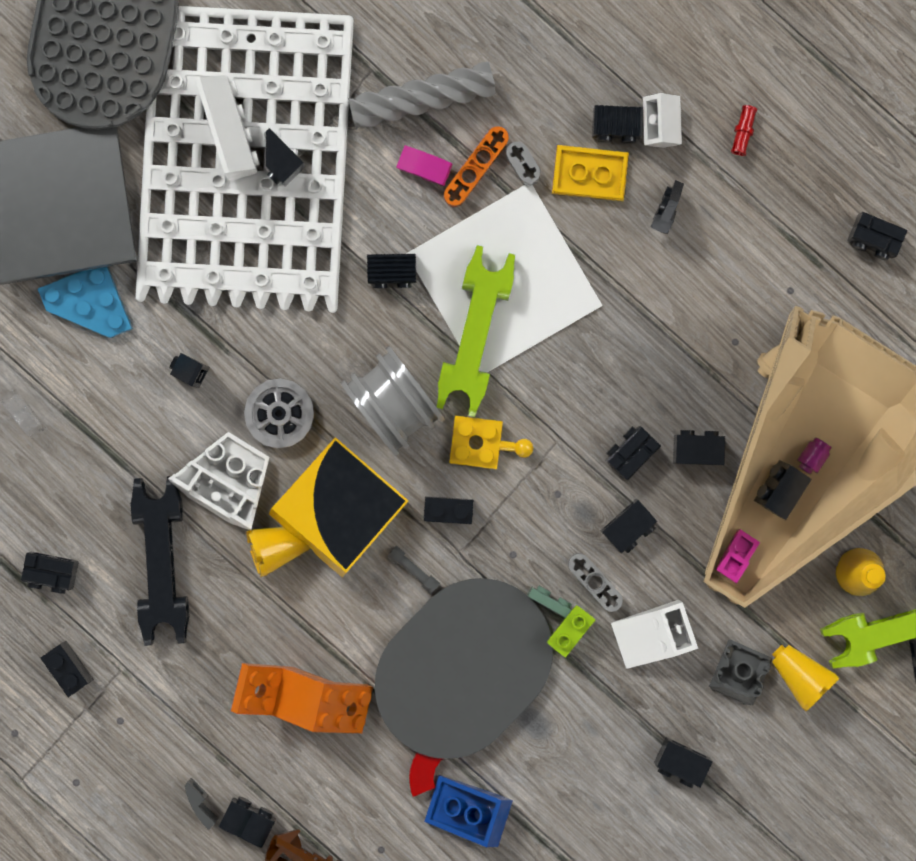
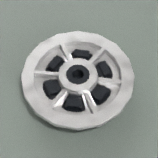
(279, 413)

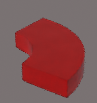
(422, 773)

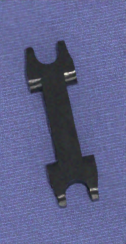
(162, 602)

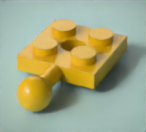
(488, 454)

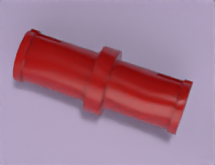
(744, 130)

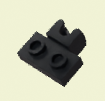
(666, 211)

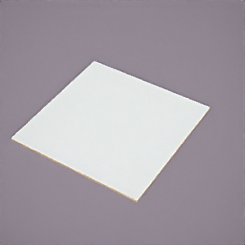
(547, 282)

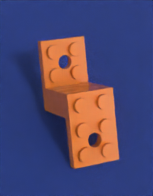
(302, 698)

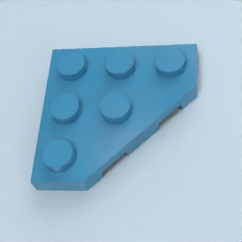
(89, 301)

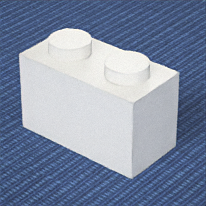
(662, 120)

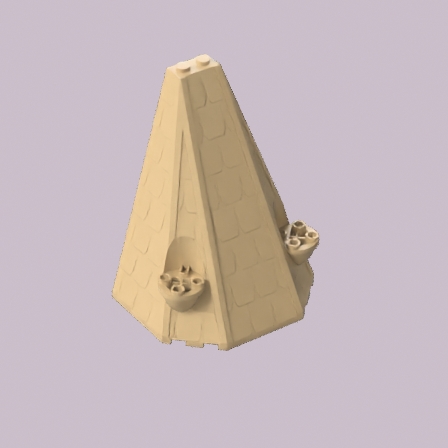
(858, 400)

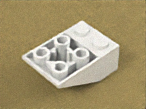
(654, 634)

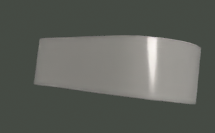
(527, 159)

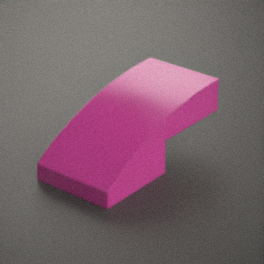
(424, 165)
(737, 555)

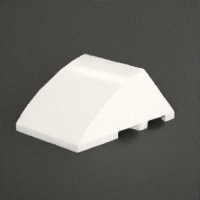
(225, 480)

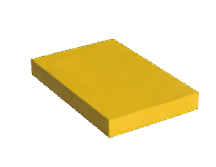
(590, 173)

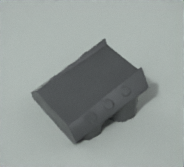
(740, 673)

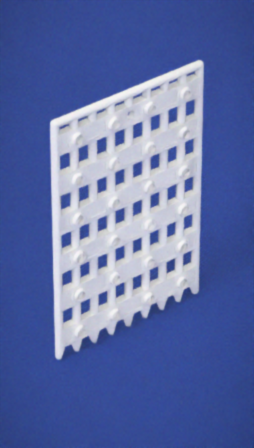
(196, 180)

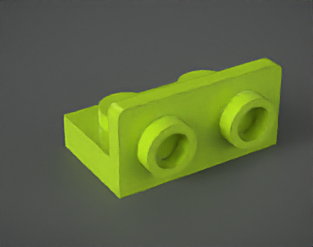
(571, 630)

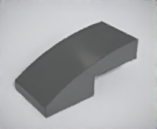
(196, 796)

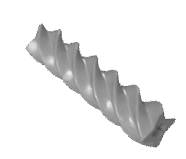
(418, 96)

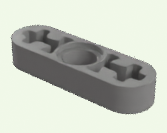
(612, 591)

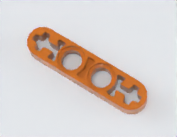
(478, 168)

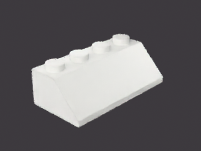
(227, 126)

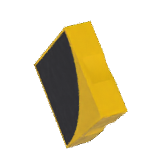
(338, 507)

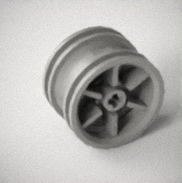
(392, 401)

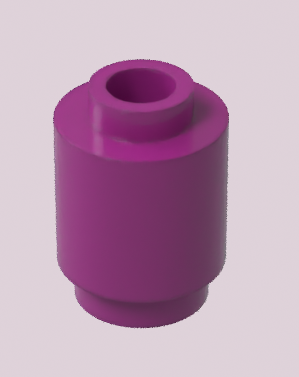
(814, 456)

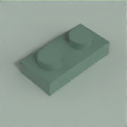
(542, 596)

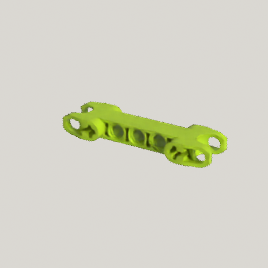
(486, 288)
(865, 637)

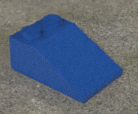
(468, 811)

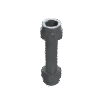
(397, 556)

